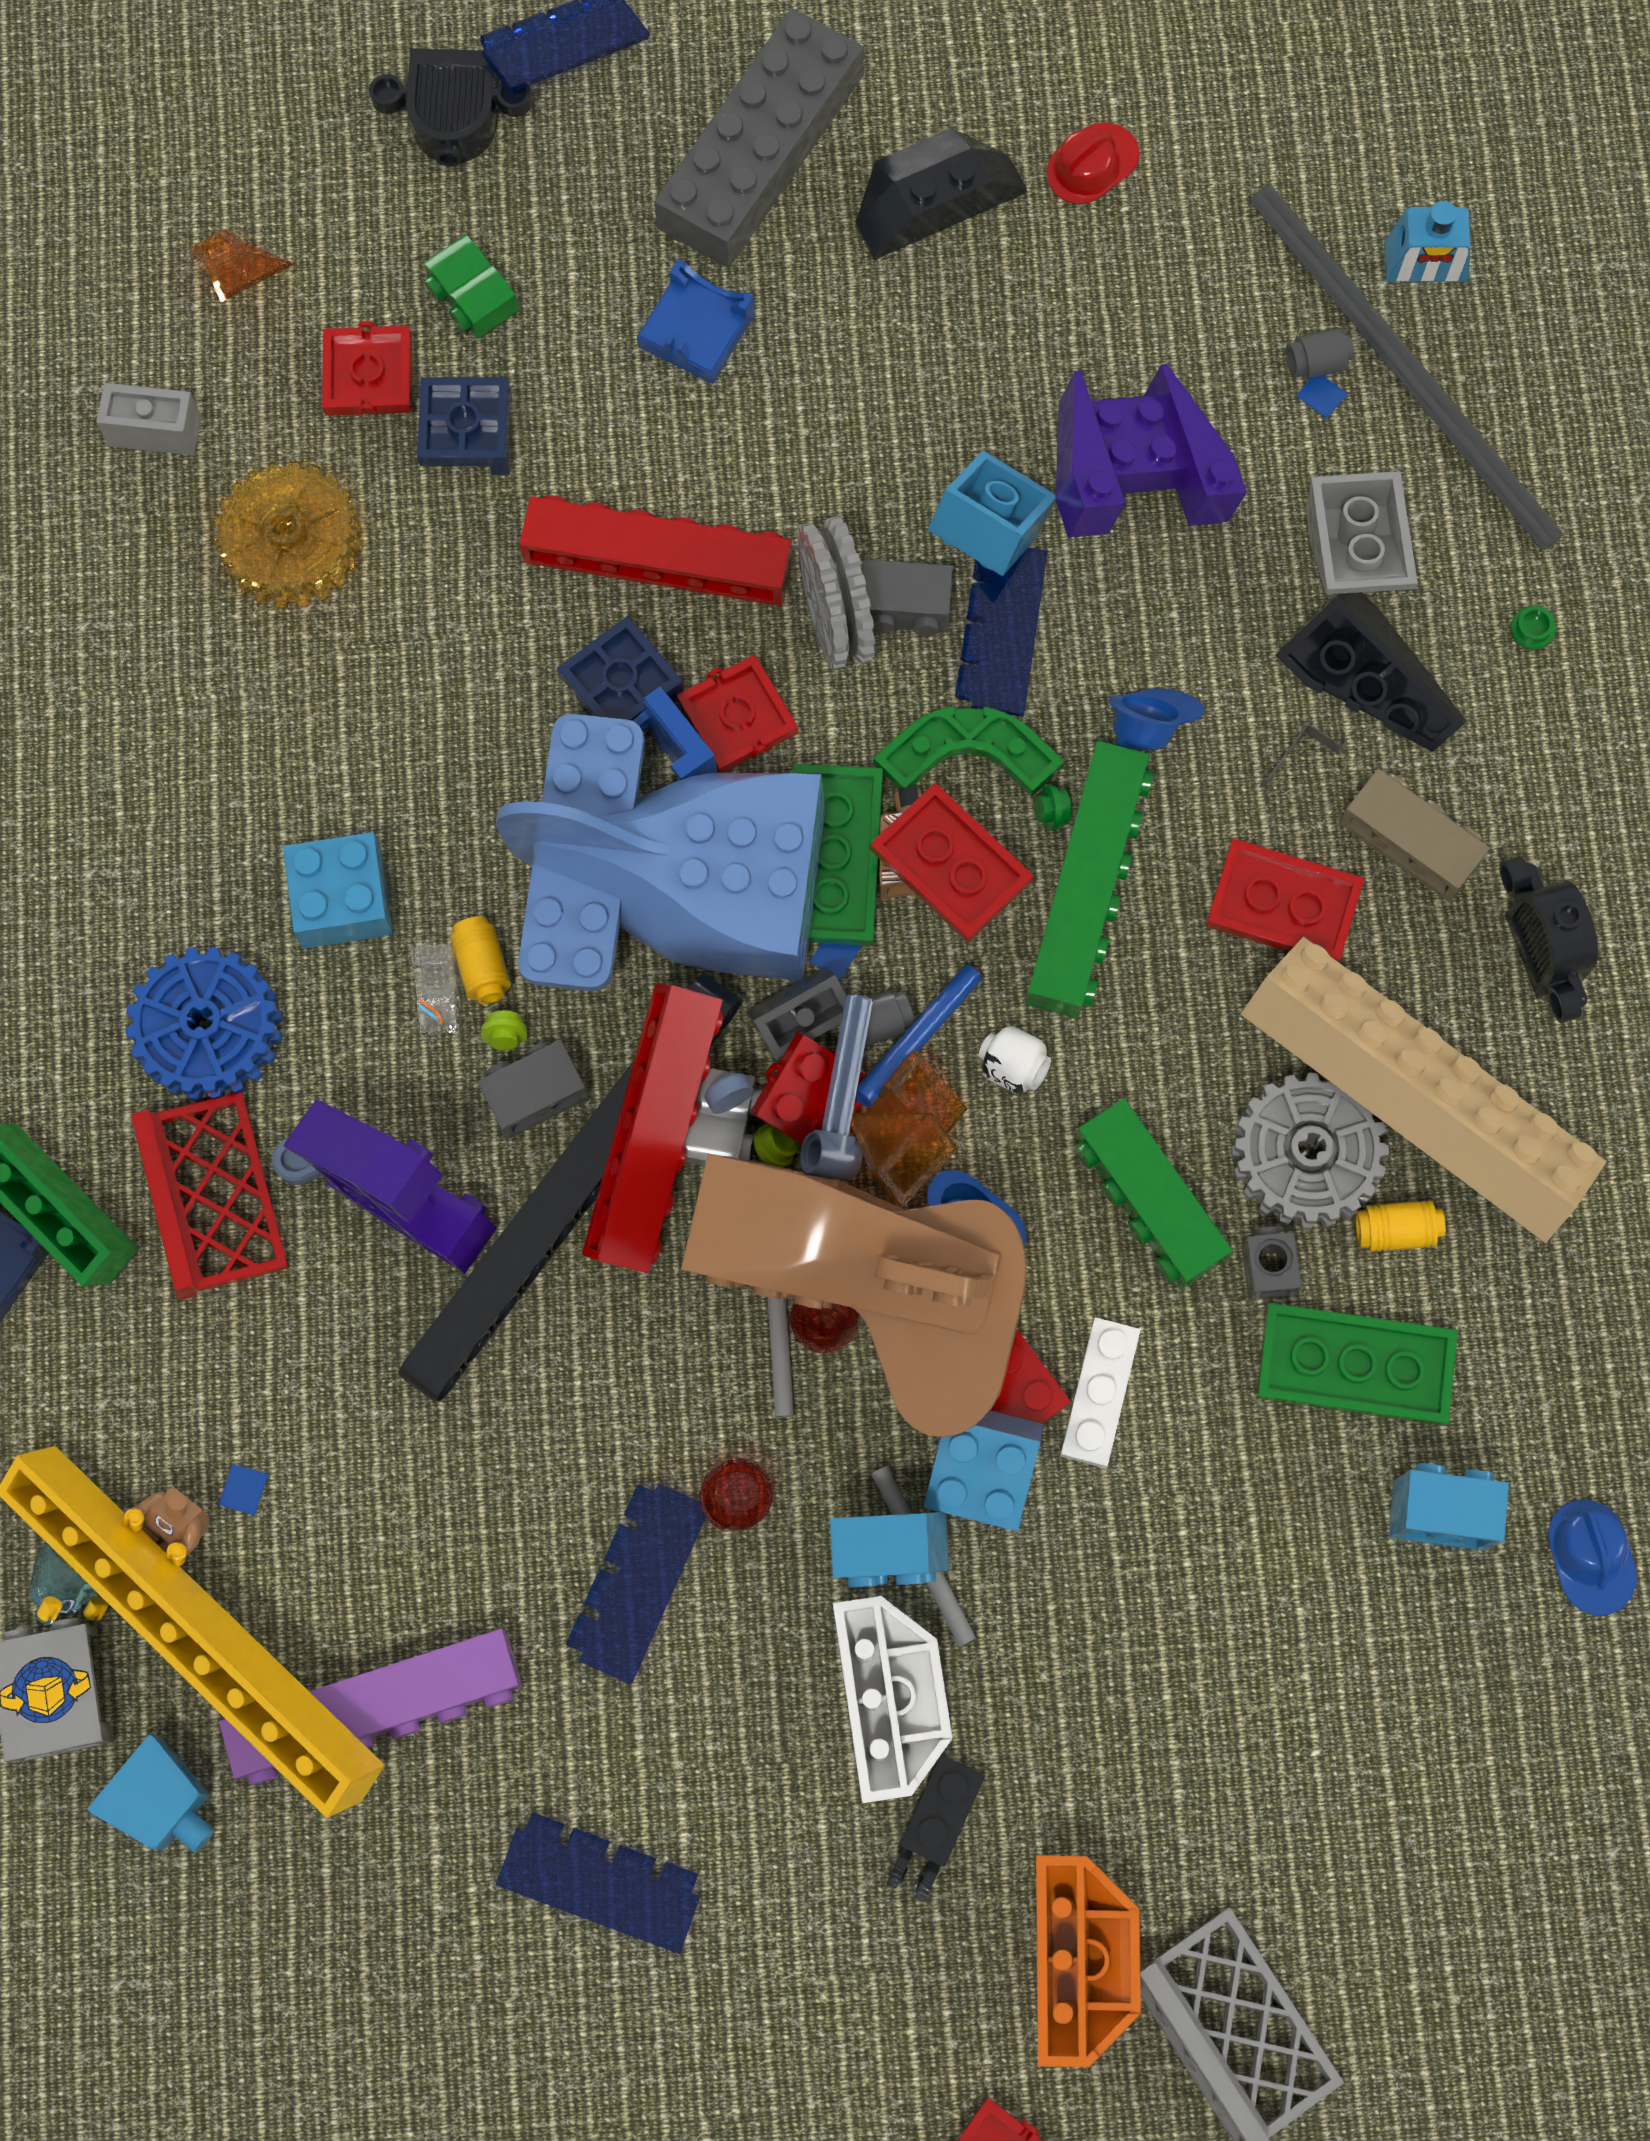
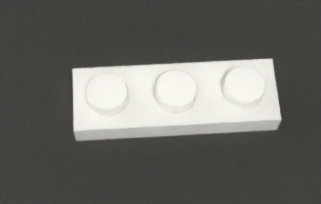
(1100, 1392)

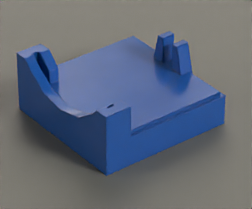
(696, 323)
(675, 736)

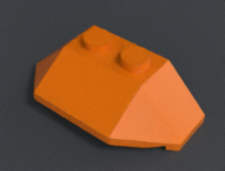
(1083, 1961)

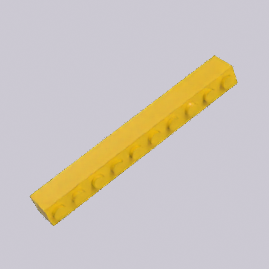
(191, 1631)

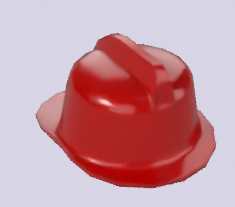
(1092, 162)

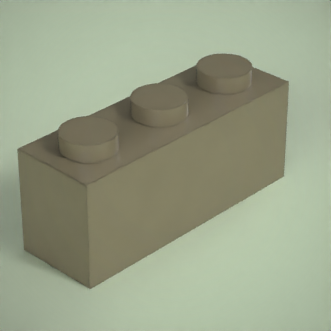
(1414, 834)

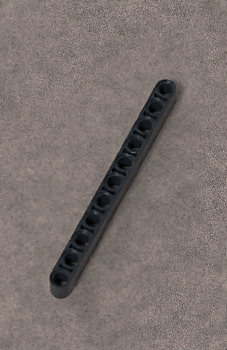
(528, 1240)

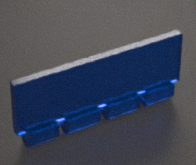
(560, 40)
(1006, 639)
(647, 1577)
(603, 1892)

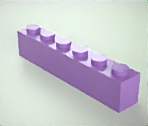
(402, 1696)

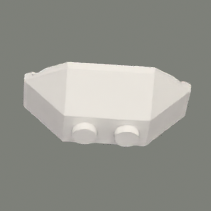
(891, 1696)

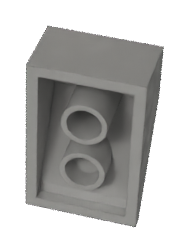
(1360, 533)

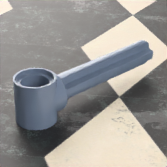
(832, 1150)

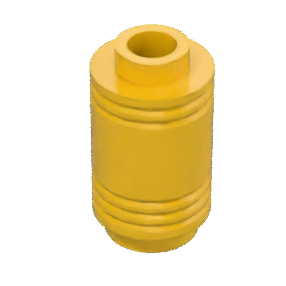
(480, 960)
(1399, 1226)

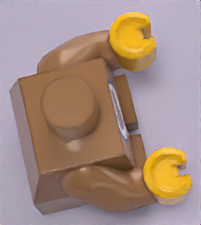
(170, 1522)

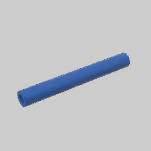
(918, 1033)

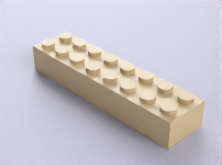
(1424, 1089)

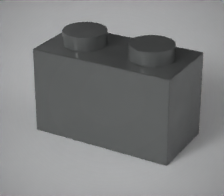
(908, 596)
(805, 1008)
(532, 1088)

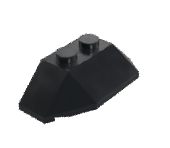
(933, 189)

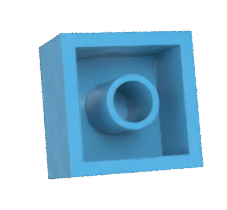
(992, 513)
(337, 890)
(986, 1471)
(1449, 1508)
(885, 1545)

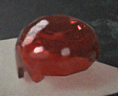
(824, 1328)
(736, 1494)

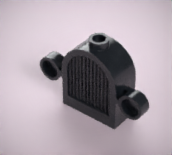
(449, 102)
(1551, 936)

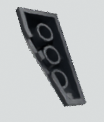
(1365, 662)

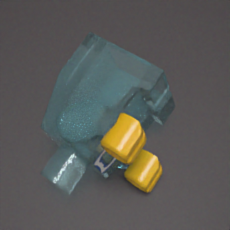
(61, 1589)

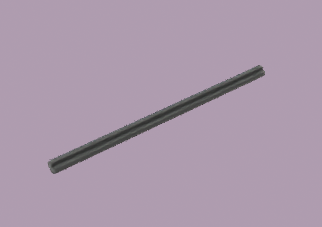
(1407, 368)

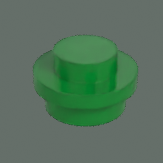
(1533, 627)
(1053, 807)

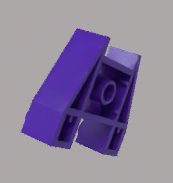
(1140, 447)
(392, 1183)

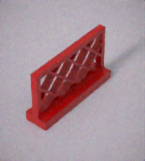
(168, 1202)

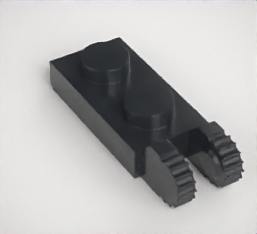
(937, 1821)

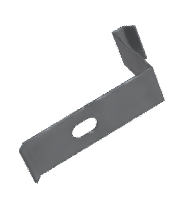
(1316, 734)

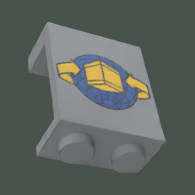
(49, 1692)

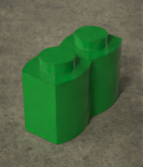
(470, 286)

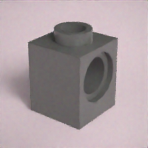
(1266, 1284)

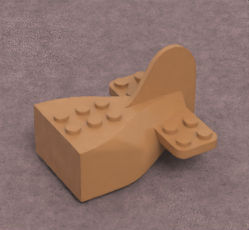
(928, 1280)

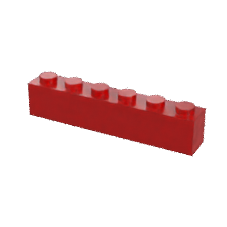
(656, 550)
(653, 1128)

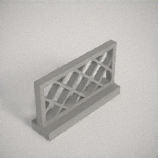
(1201, 2056)

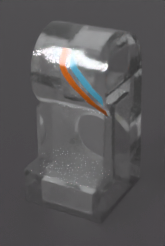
(437, 988)

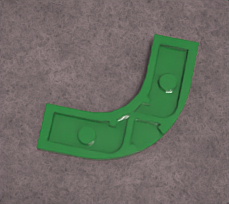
(974, 732)

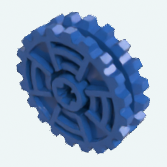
(186, 1055)

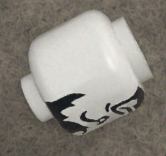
(1014, 1060)

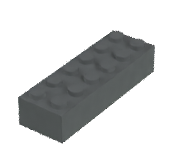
(759, 137)

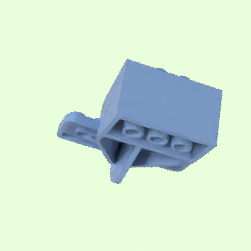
(696, 871)

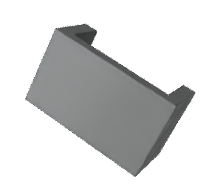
(149, 419)

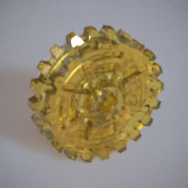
(257, 526)

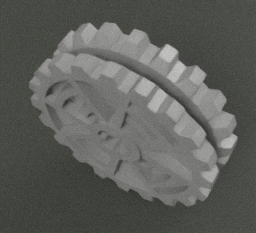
(835, 592)
(1300, 1187)

